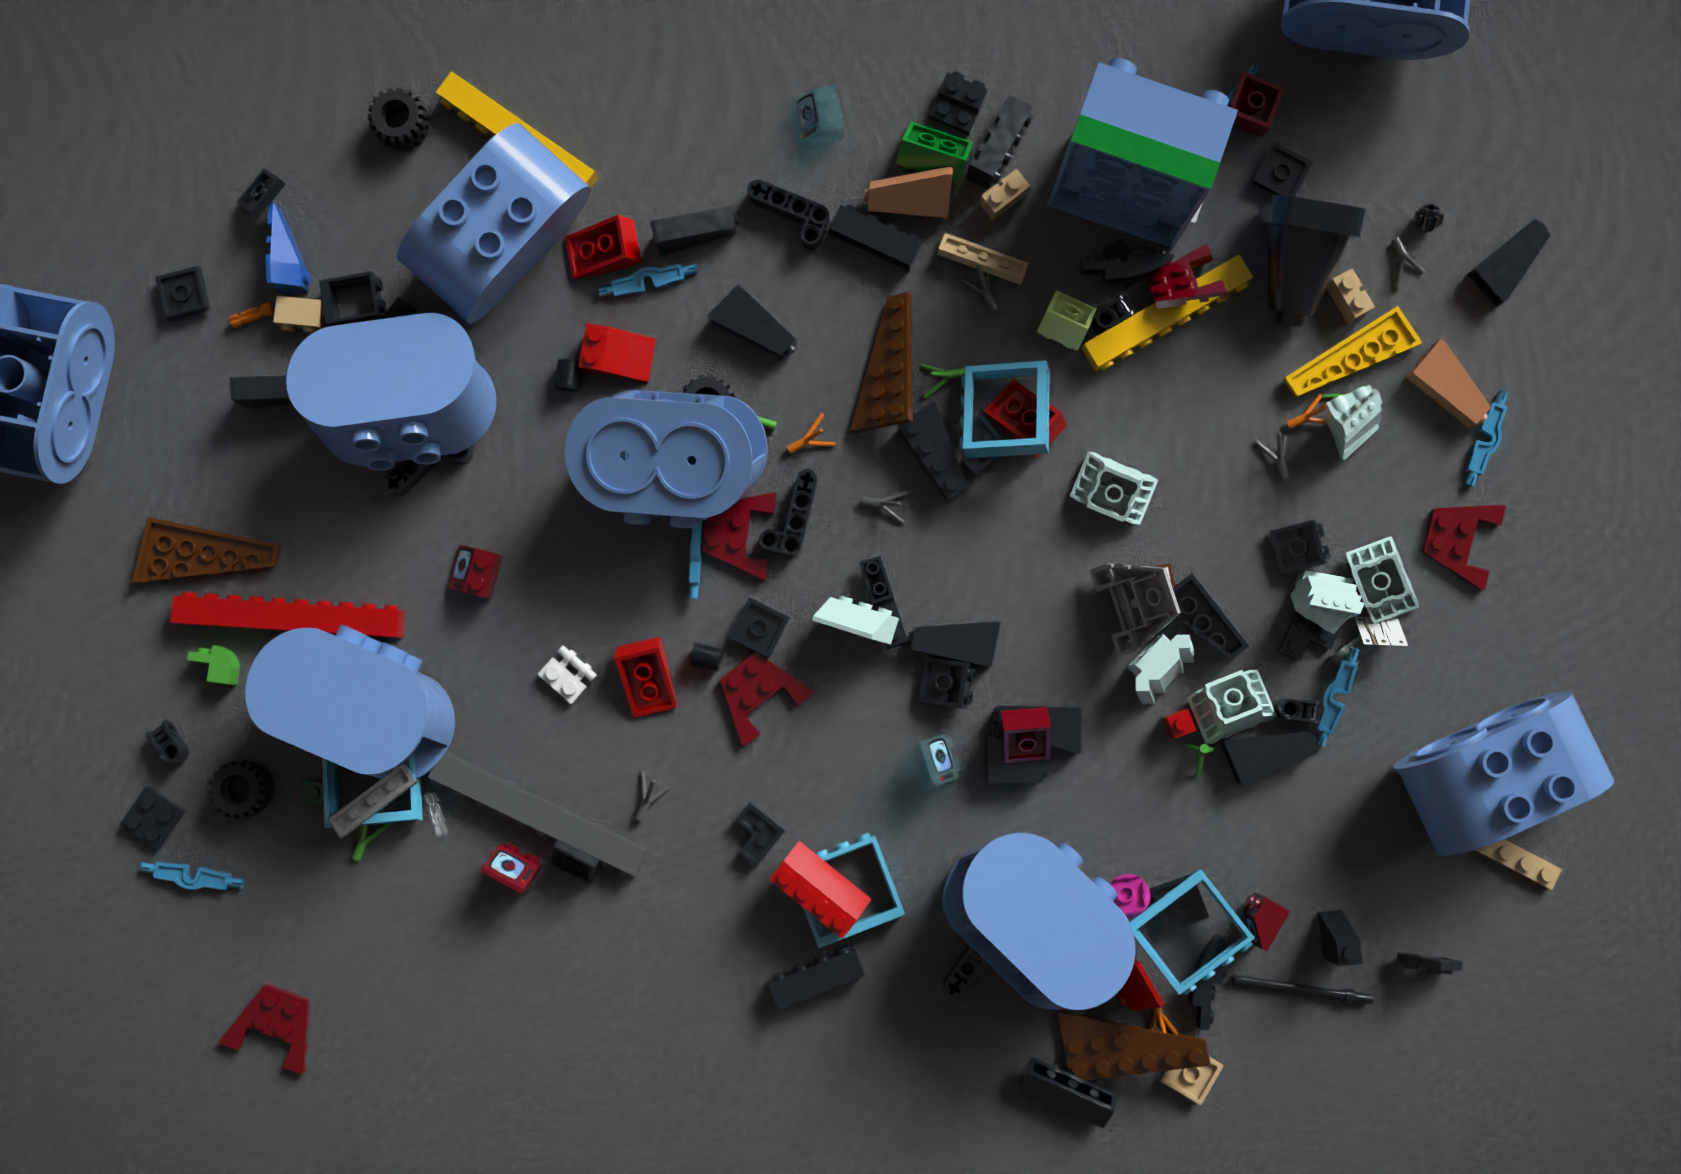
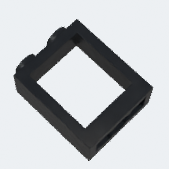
(329, 298)

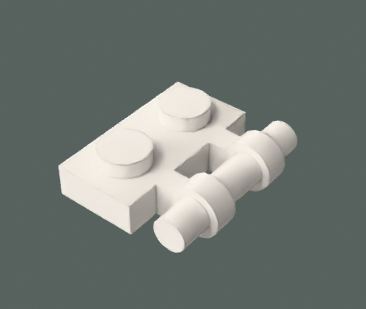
(562, 679)

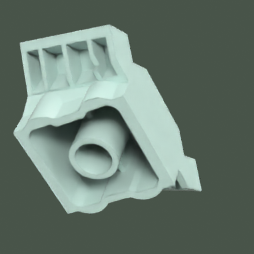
(1353, 418)
(1113, 488)
(1382, 580)
(1326, 599)
(1160, 665)
(1231, 705)

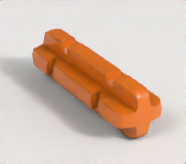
(251, 315)

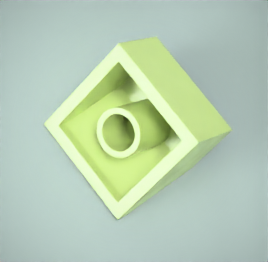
(1066, 320)

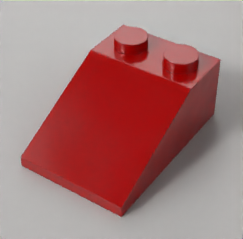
(603, 247)
(616, 353)
(1016, 413)
(645, 676)
(1139, 991)

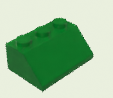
(932, 149)

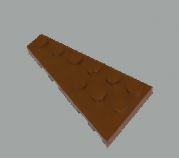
(888, 380)
(185, 551)
(1118, 1049)

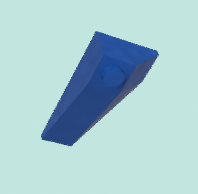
(284, 264)

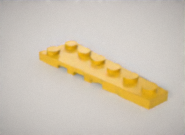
(1370, 345)

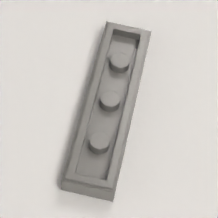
(372, 800)

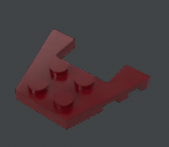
(1178, 284)
(727, 533)
(1451, 538)
(751, 685)
(279, 1016)

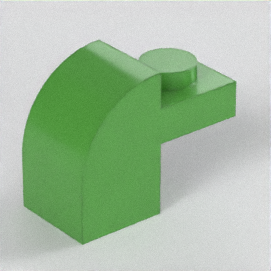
(222, 661)

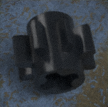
(1428, 217)

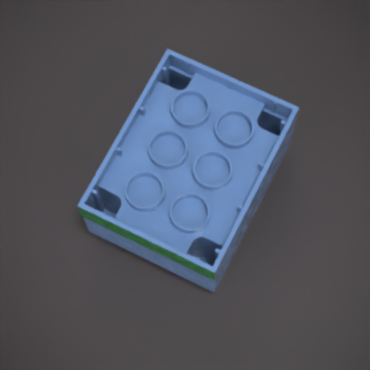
(1142, 154)

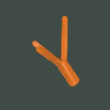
(1306, 417)
(806, 440)
(1158, 1015)

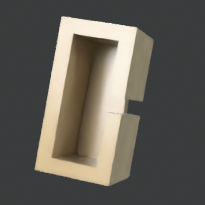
(1003, 196)
(1348, 297)
(299, 314)

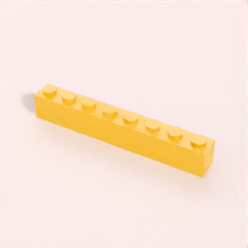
(492, 118)
(1150, 322)

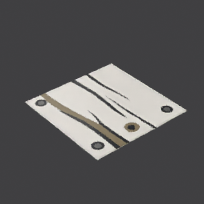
(1382, 633)

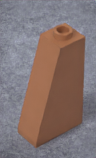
(912, 194)
(1449, 385)

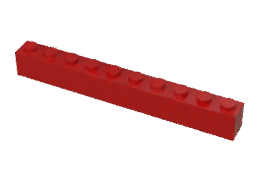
(286, 616)

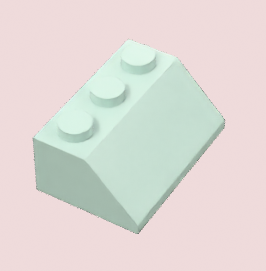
(858, 619)

